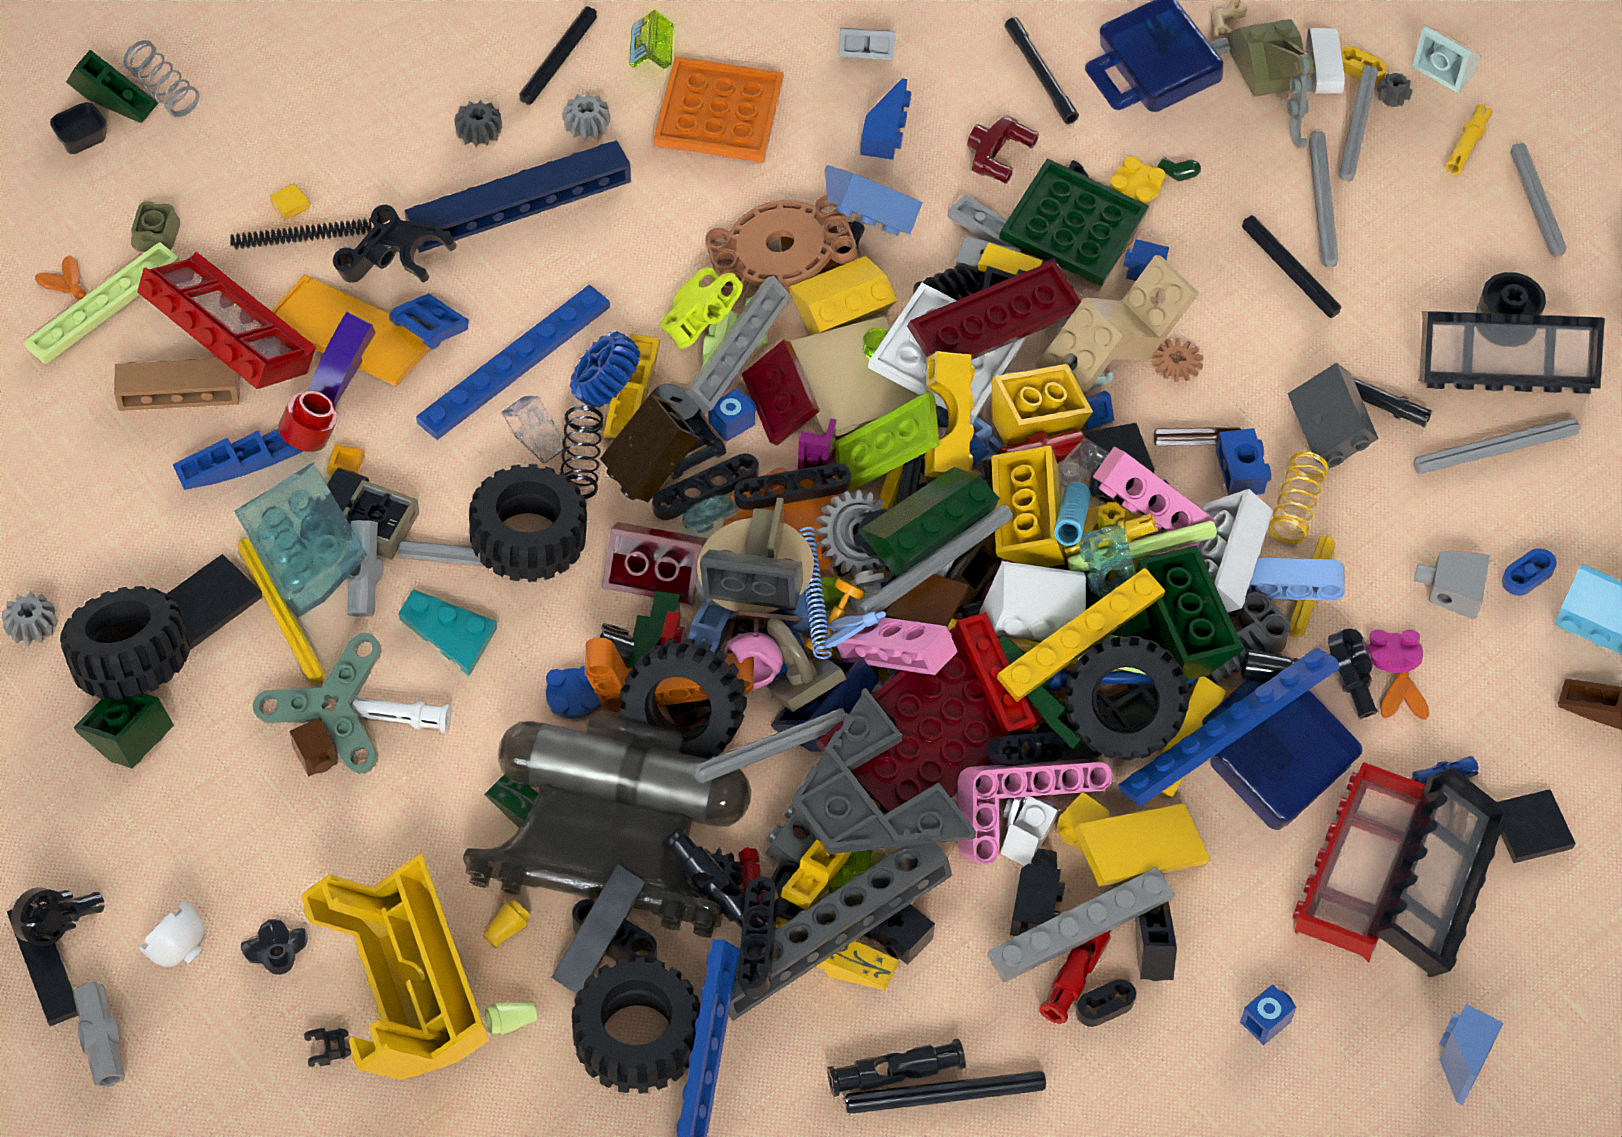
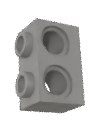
(866, 43)

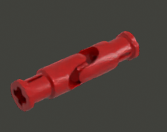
(1071, 978)

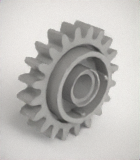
(838, 534)

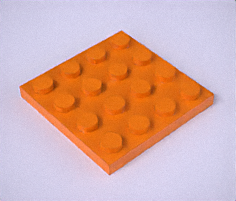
(719, 109)

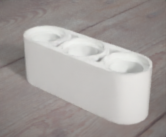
(1327, 60)

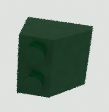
(125, 727)

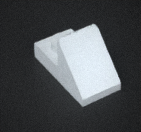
(1028, 831)

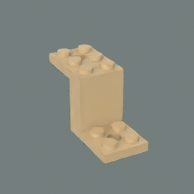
(1123, 328)

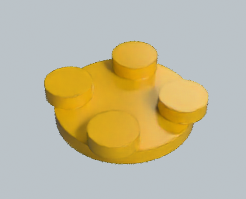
(1138, 180)

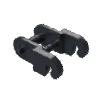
(328, 1036)

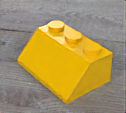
(843, 296)
(1037, 402)

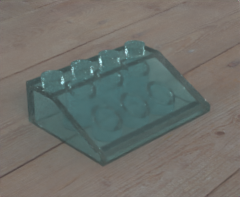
(302, 539)

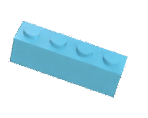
(1594, 608)

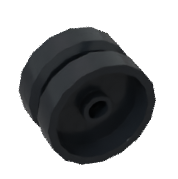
(1512, 295)

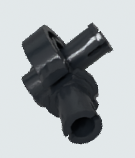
(1355, 668)
(52, 917)

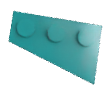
(451, 629)

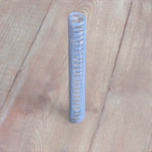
(809, 601)

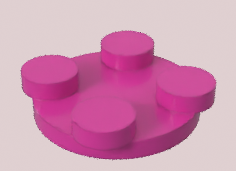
(1396, 651)

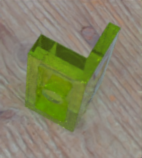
(652, 39)

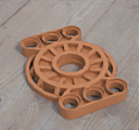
(789, 218)

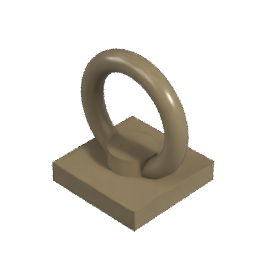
(804, 677)

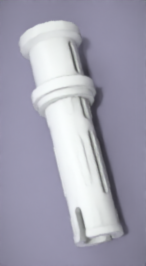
(417, 715)

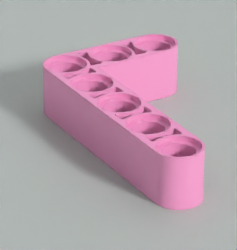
(1020, 785)

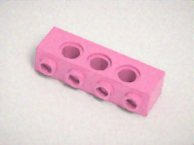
(1121, 467)
(901, 645)

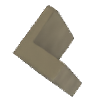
(766, 531)

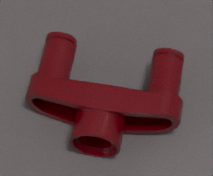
(990, 141)

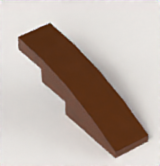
(1593, 701)

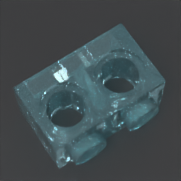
(1116, 558)

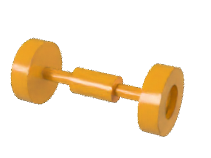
(849, 590)

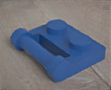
(434, 314)

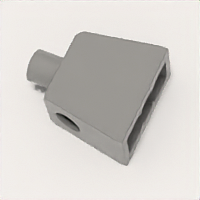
(1456, 581)

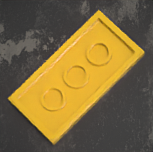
(1141, 841)

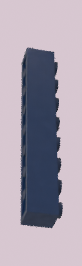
(524, 193)

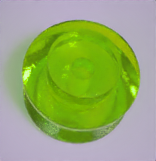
(872, 340)

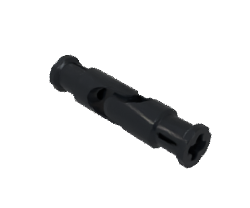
(696, 863)
(915, 1063)

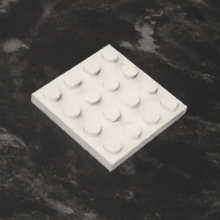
(906, 364)

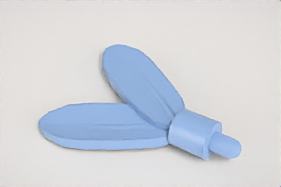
(850, 626)

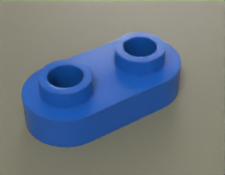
(1527, 574)

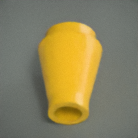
(507, 923)

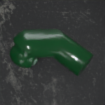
(1180, 171)

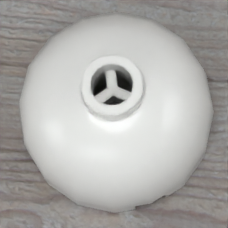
(175, 938)

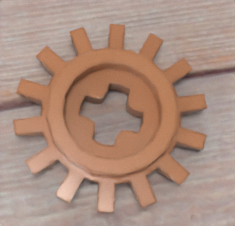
(1182, 369)

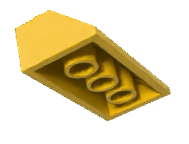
(1031, 489)

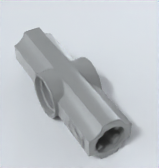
(365, 576)
(98, 1034)

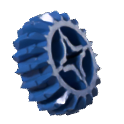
(605, 369)

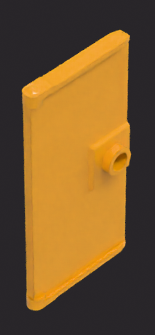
(318, 309)

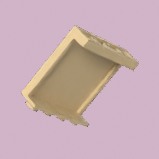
(841, 380)

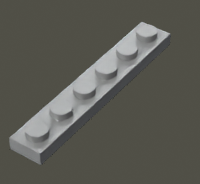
(738, 344)
(1080, 924)

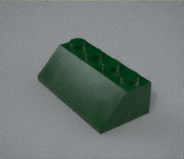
(929, 519)
(1191, 613)

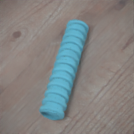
(1072, 513)

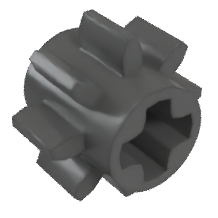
(1394, 90)

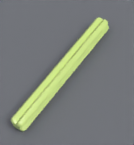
(1156, 543)

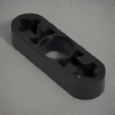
(1016, 742)

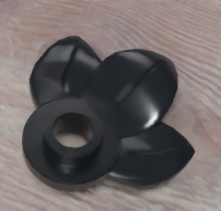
(275, 946)

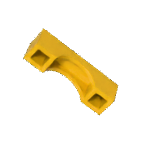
(951, 379)

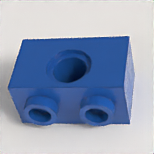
(1242, 461)

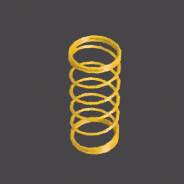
(1292, 518)

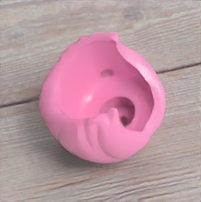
(764, 650)

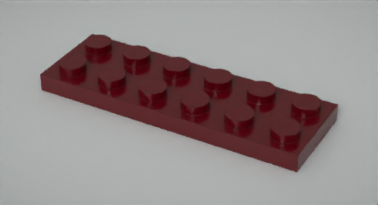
(997, 314)

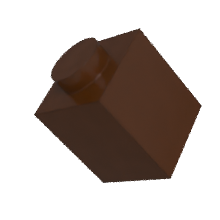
(313, 747)

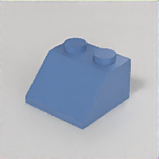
(1466, 1047)

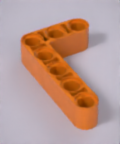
(607, 675)

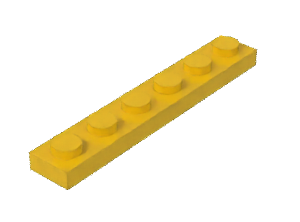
(1080, 634)

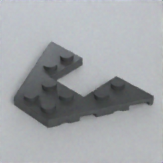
(844, 813)

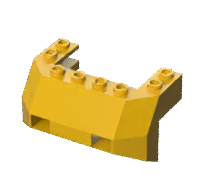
(409, 968)

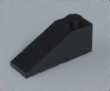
(1156, 944)

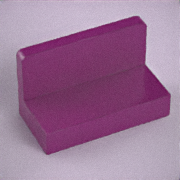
(817, 449)

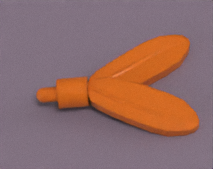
(68, 284)
(1400, 689)

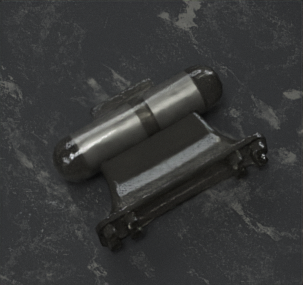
(606, 803)

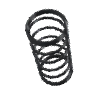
(587, 429)

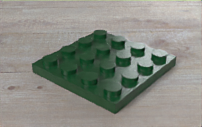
(1074, 222)

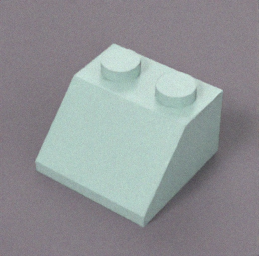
(1445, 60)

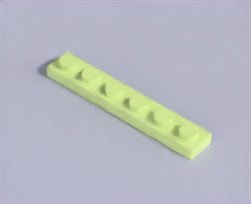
(96, 306)

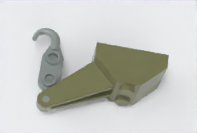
(1274, 62)

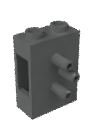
(1333, 415)

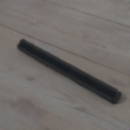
(945, 1092)

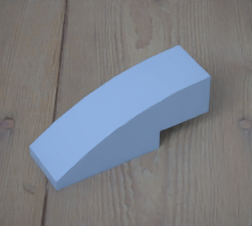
(710, 626)

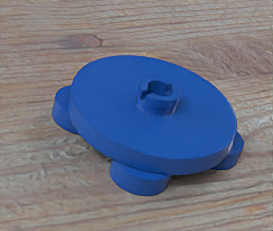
(570, 693)

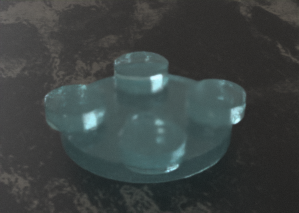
(708, 511)

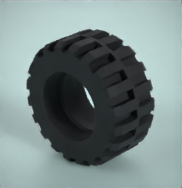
(531, 553)
(125, 642)
(703, 668)
(1116, 740)
(628, 986)

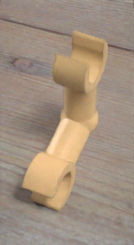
(1219, 15)

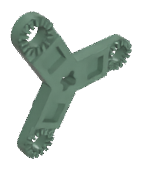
(342, 685)

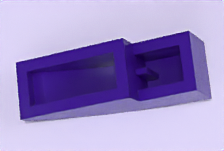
(342, 357)

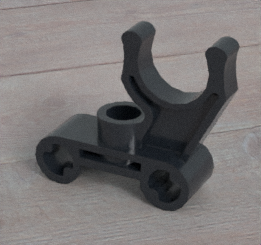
(384, 241)

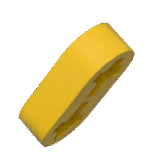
(1360, 59)

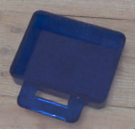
(1157, 55)
(1286, 757)

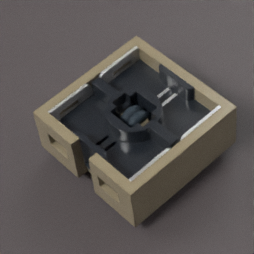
(387, 507)

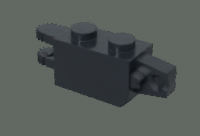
(1037, 893)

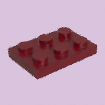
(780, 392)

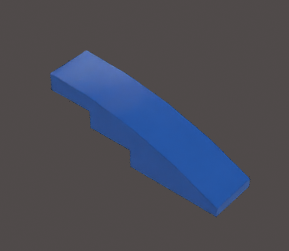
(228, 461)

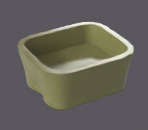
(153, 225)

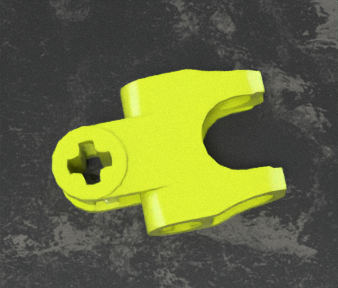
(698, 306)

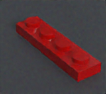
(988, 660)

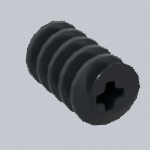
(952, 282)

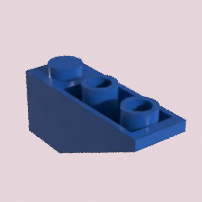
(883, 122)

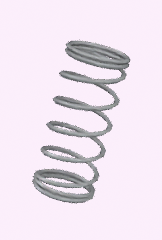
(145, 63)

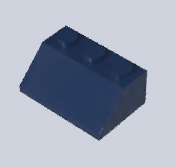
(841, 696)

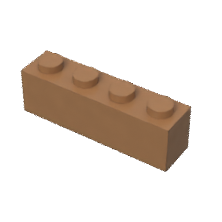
(175, 384)

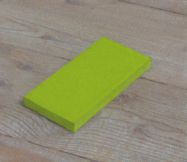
(889, 441)

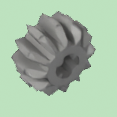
(586, 116)
(29, 618)

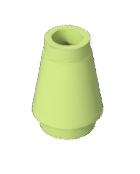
(508, 1017)

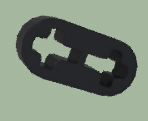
(1108, 1008)

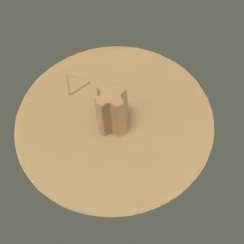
(735, 538)

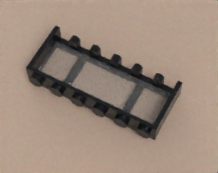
(1511, 351)
(1440, 872)

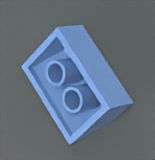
(871, 201)

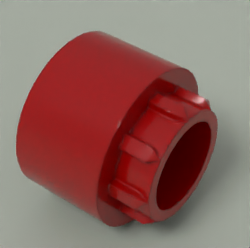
(308, 421)

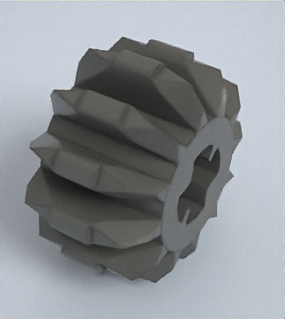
(478, 123)

